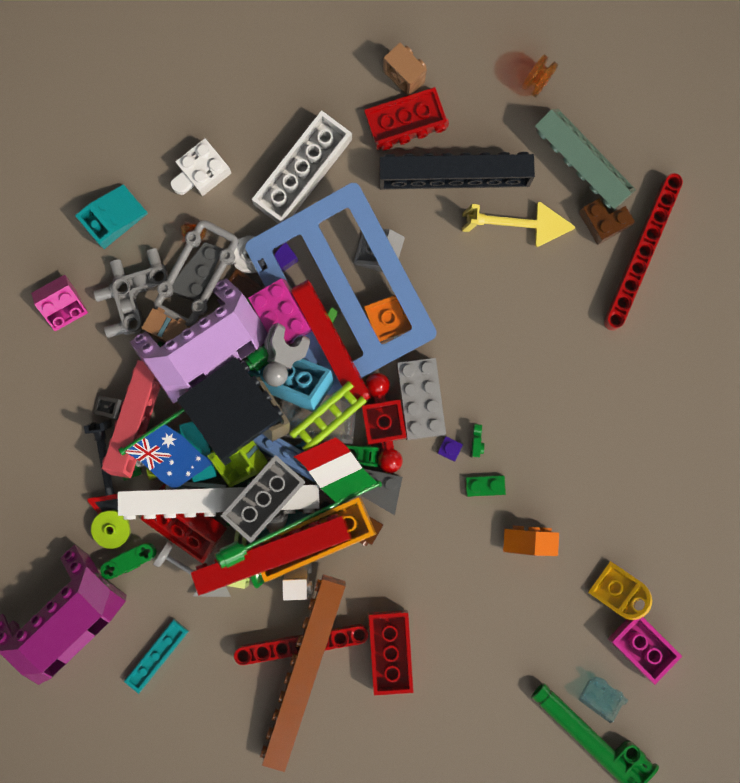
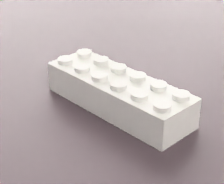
(302, 168)

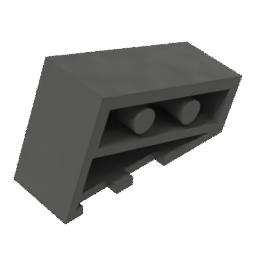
(197, 273)
(387, 494)

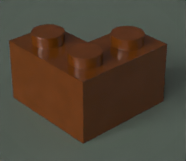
(601, 224)

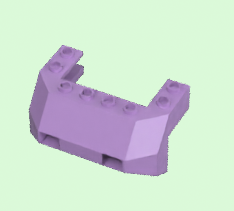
(206, 346)

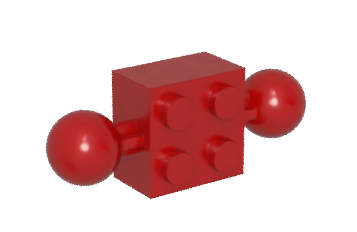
(384, 422)

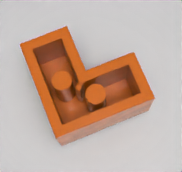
(534, 541)

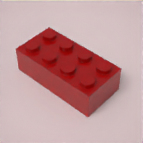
(391, 652)

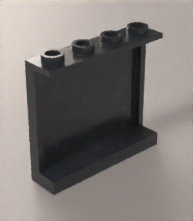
(230, 409)

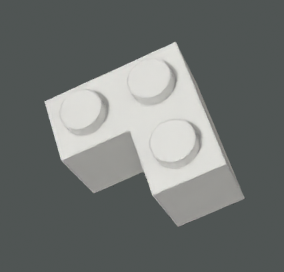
(297, 584)

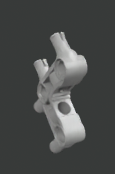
(126, 301)

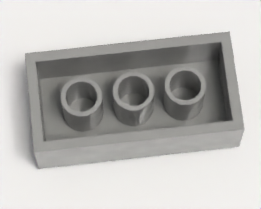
(421, 399)
(263, 499)

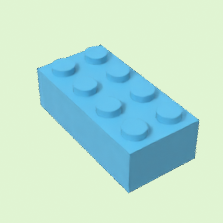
(305, 384)

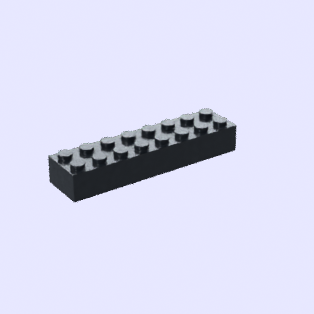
(456, 171)

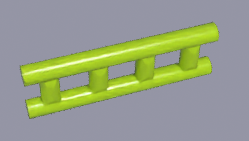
(340, 416)

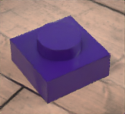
(450, 449)

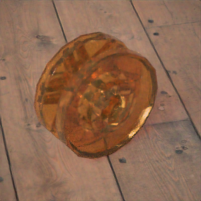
(539, 75)

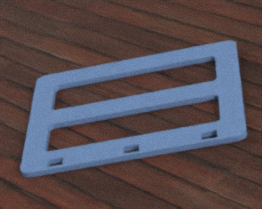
(307, 225)

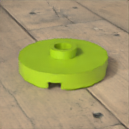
(120, 527)

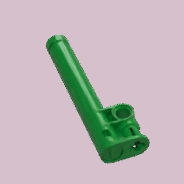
(622, 767)

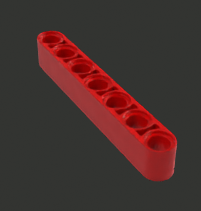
(329, 339)
(273, 653)

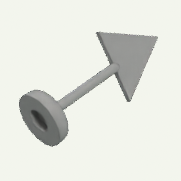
(164, 554)

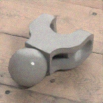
(282, 355)

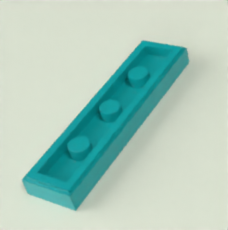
(156, 656)

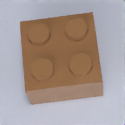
(404, 69)

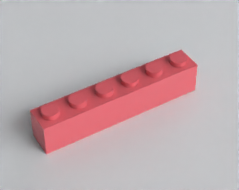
(132, 421)

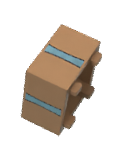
(163, 326)

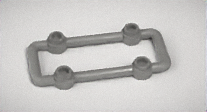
(192, 240)

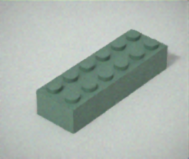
(584, 158)

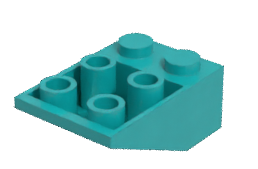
(111, 215)

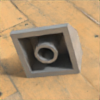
(365, 256)

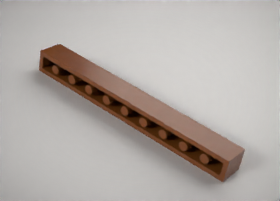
(303, 673)

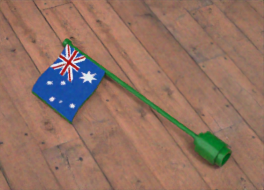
(168, 452)

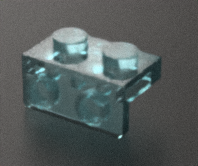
(602, 698)

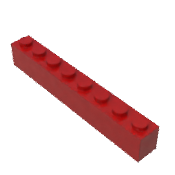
(273, 554)

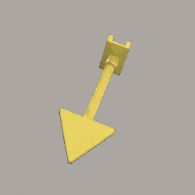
(547, 223)

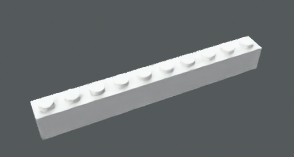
(200, 501)

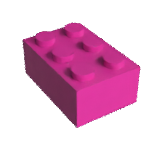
(278, 305)
(645, 648)

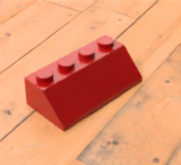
(192, 534)

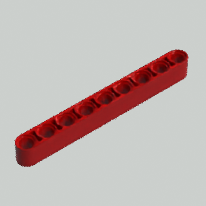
(649, 245)

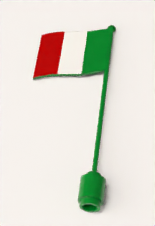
(336, 475)

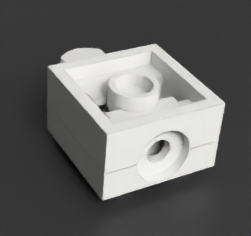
(200, 169)

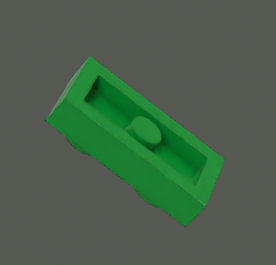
(485, 486)

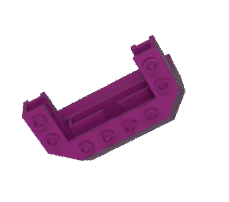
(63, 623)

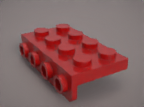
(406, 119)

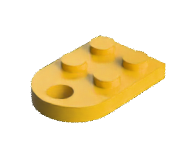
(621, 592)

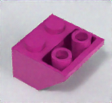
(59, 303)

